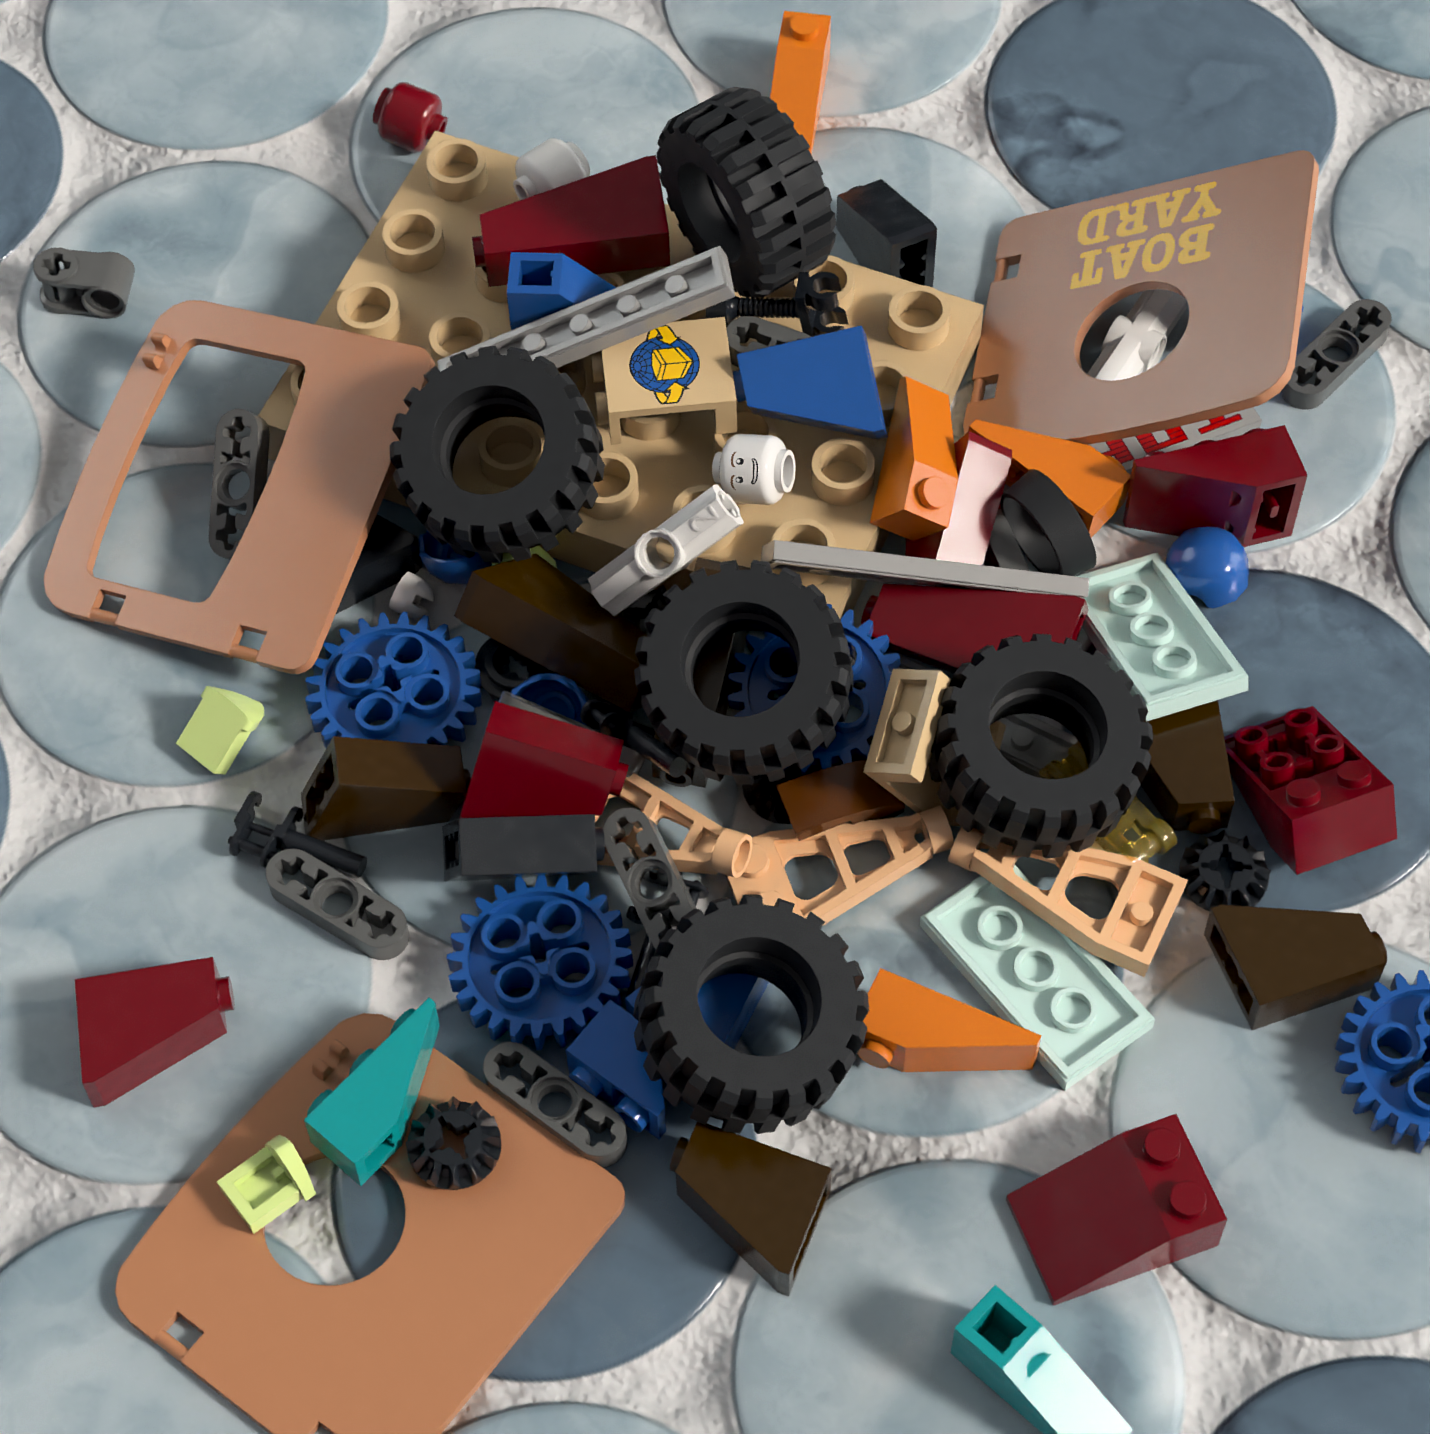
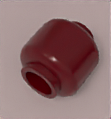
(408, 116)

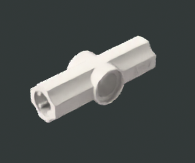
(1140, 337)
(689, 532)

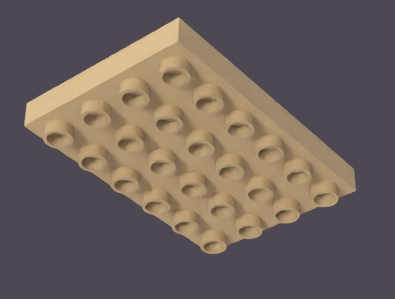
(423, 290)

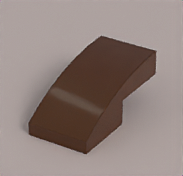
(835, 797)

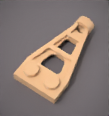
(707, 845)
(772, 850)
(1137, 917)

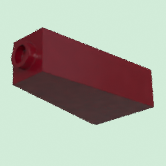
(599, 221)
(953, 623)

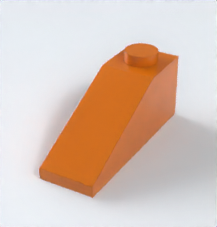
(802, 69)
(918, 464)
(1090, 480)
(934, 1033)

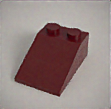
(1118, 1211)

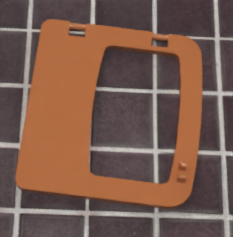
(312, 509)

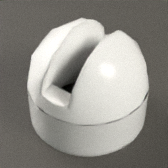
(409, 594)

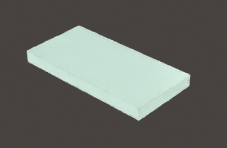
(1158, 637)
(1037, 979)

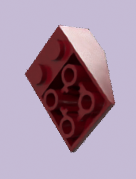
(1233, 483)
(1311, 789)

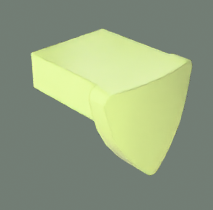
(220, 728)
(267, 1183)

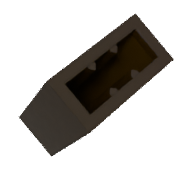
(1190, 770)
(382, 787)
(1292, 958)
(753, 1198)

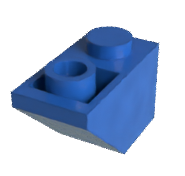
(546, 284)
(610, 1066)

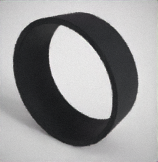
(1047, 526)

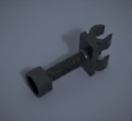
(808, 305)

